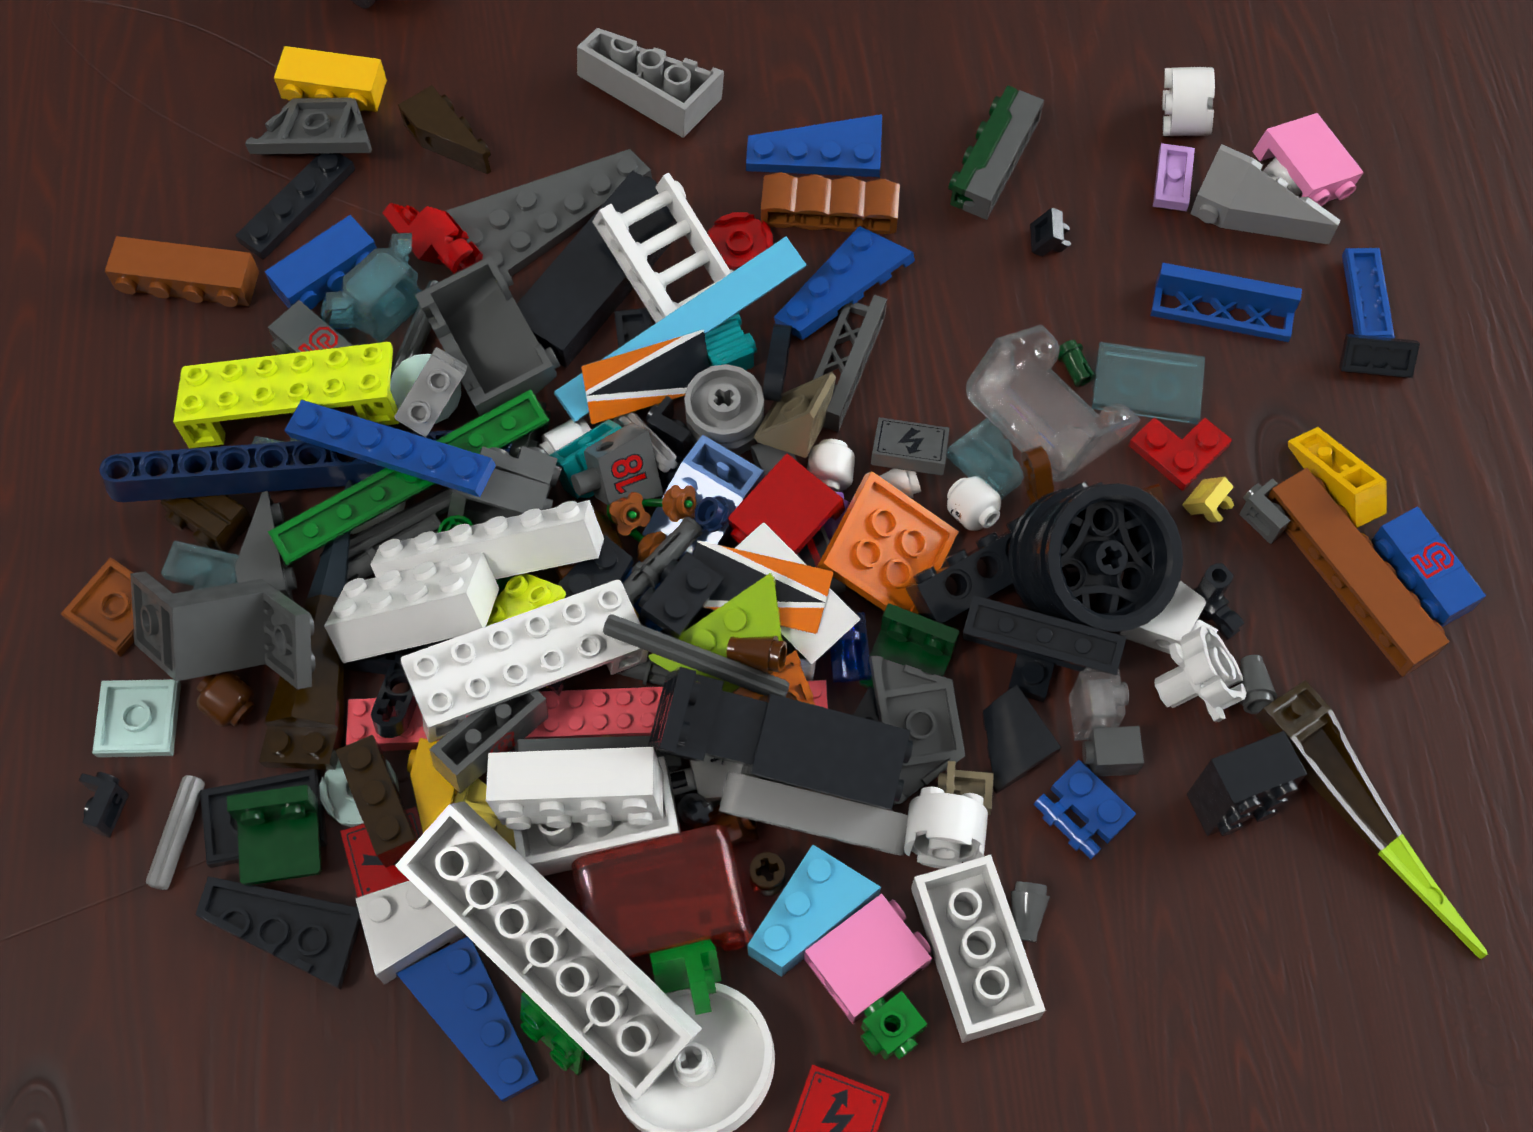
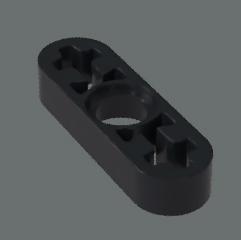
(777, 362)

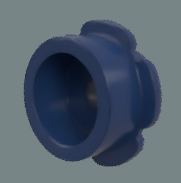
(712, 513)

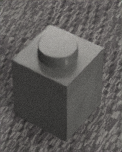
(1114, 751)

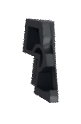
(1015, 738)

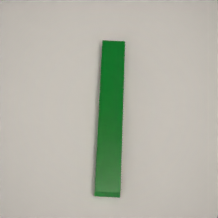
(390, 488)

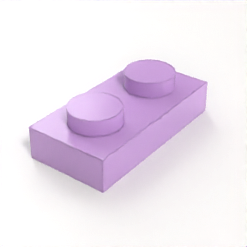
(1173, 177)

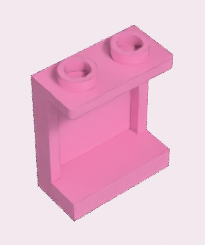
(1312, 158)
(868, 956)

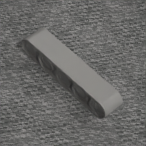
(814, 813)

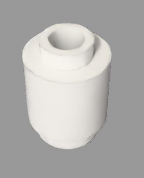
(563, 434)

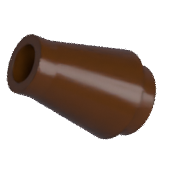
(761, 653)

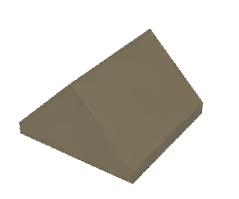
(798, 417)

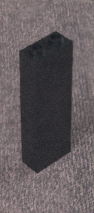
(586, 279)

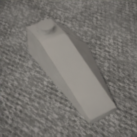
(1248, 200)

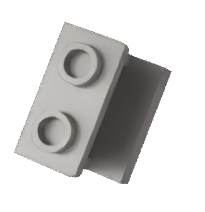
(431, 392)

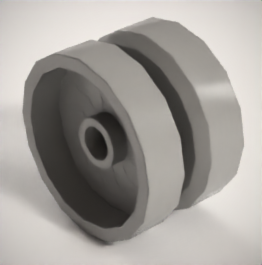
(725, 407)

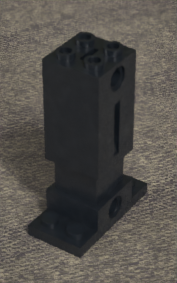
(782, 740)

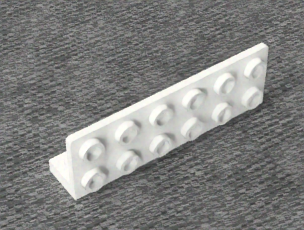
(519, 656)

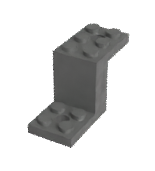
(222, 629)

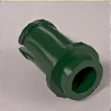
(1075, 363)

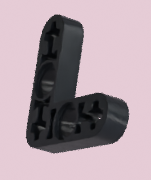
(404, 702)

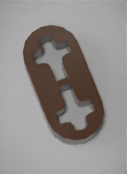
(1037, 473)

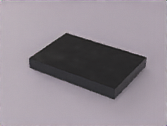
(222, 828)

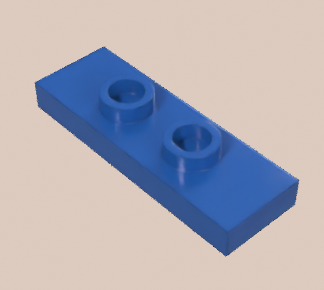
(1367, 292)

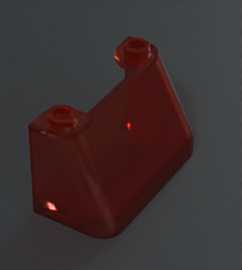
(665, 892)

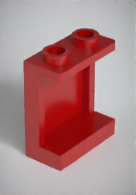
(789, 503)

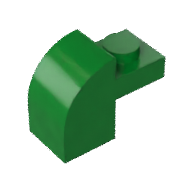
(688, 967)

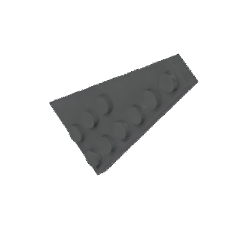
(539, 215)

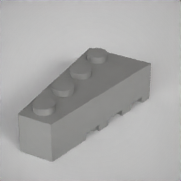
(649, 81)

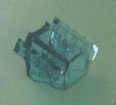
(376, 292)

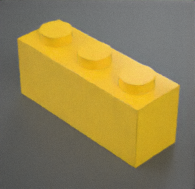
(330, 75)

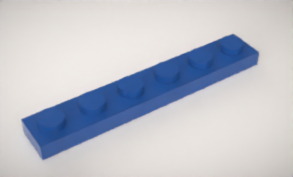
(391, 448)

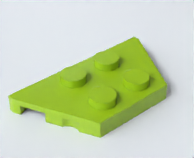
(746, 615)

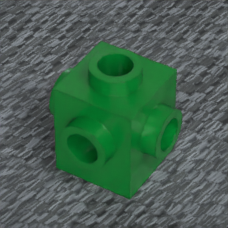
(901, 1015)

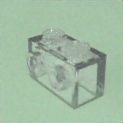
(1097, 702)

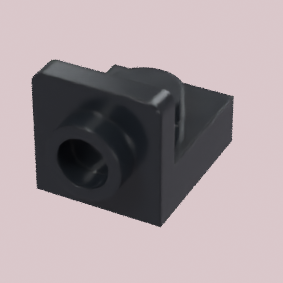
(671, 432)
(106, 805)

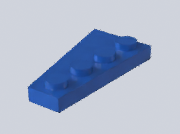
(822, 149)
(470, 1012)

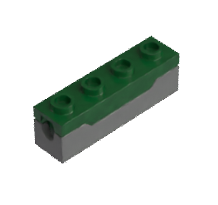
(996, 152)

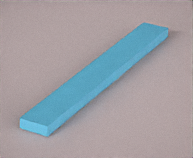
(703, 312)

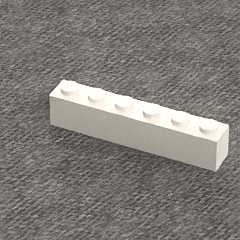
(510, 544)

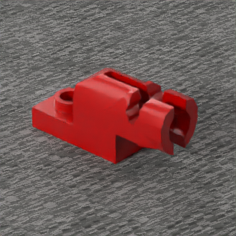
(434, 236)

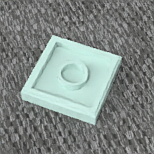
(137, 718)

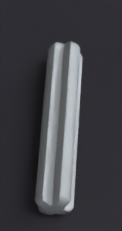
(663, 454)
(175, 833)

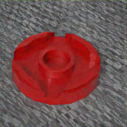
(740, 238)

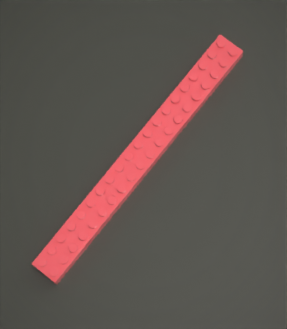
(570, 715)

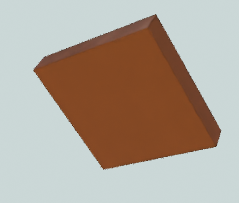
(105, 608)

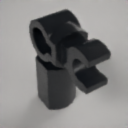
(1212, 588)

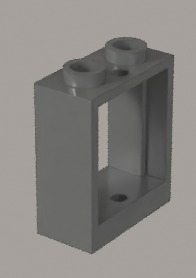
(503, 496)

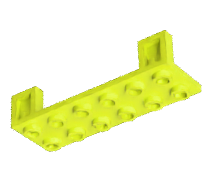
(278, 383)

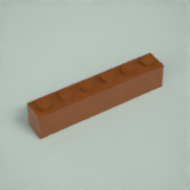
(1358, 573)

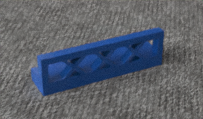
(1225, 294)

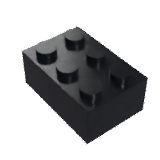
(1246, 784)

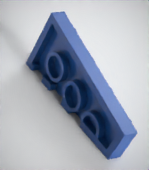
(842, 280)

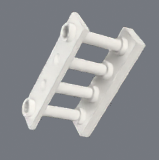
(633, 255)

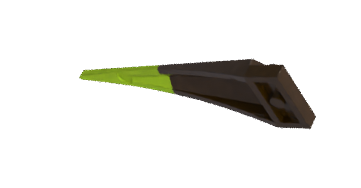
(1344, 784)

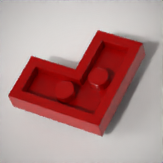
(1179, 458)

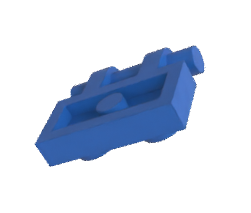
(1092, 802)

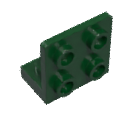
(914, 642)
(277, 834)

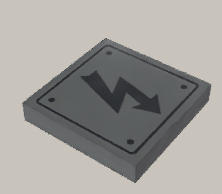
(910, 446)

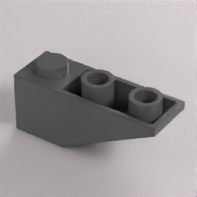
(259, 554)

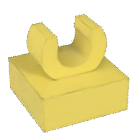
(1208, 496)

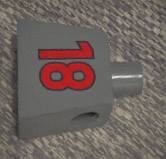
(619, 466)

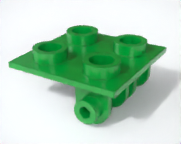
(542, 1027)

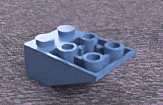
(713, 474)

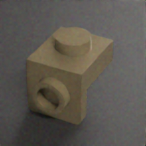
(963, 782)

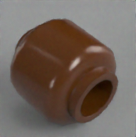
(225, 699)

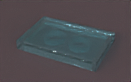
(1149, 382)

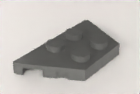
(314, 127)
(928, 709)

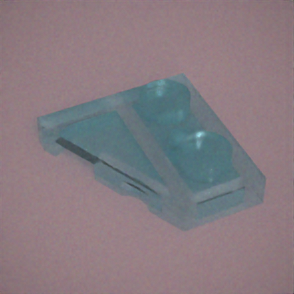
(987, 456)

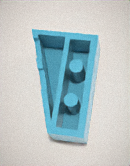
(810, 906)

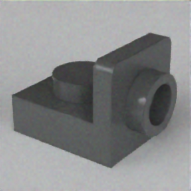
(1263, 514)

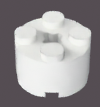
(1188, 101)
(946, 828)

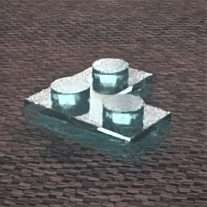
(199, 566)

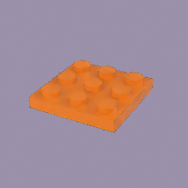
(886, 543)

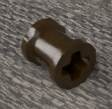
(775, 865)

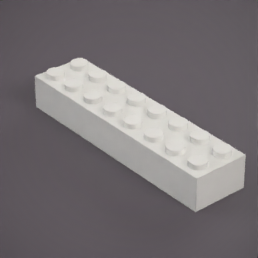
(548, 948)

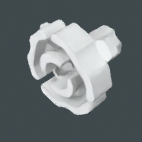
(1203, 671)

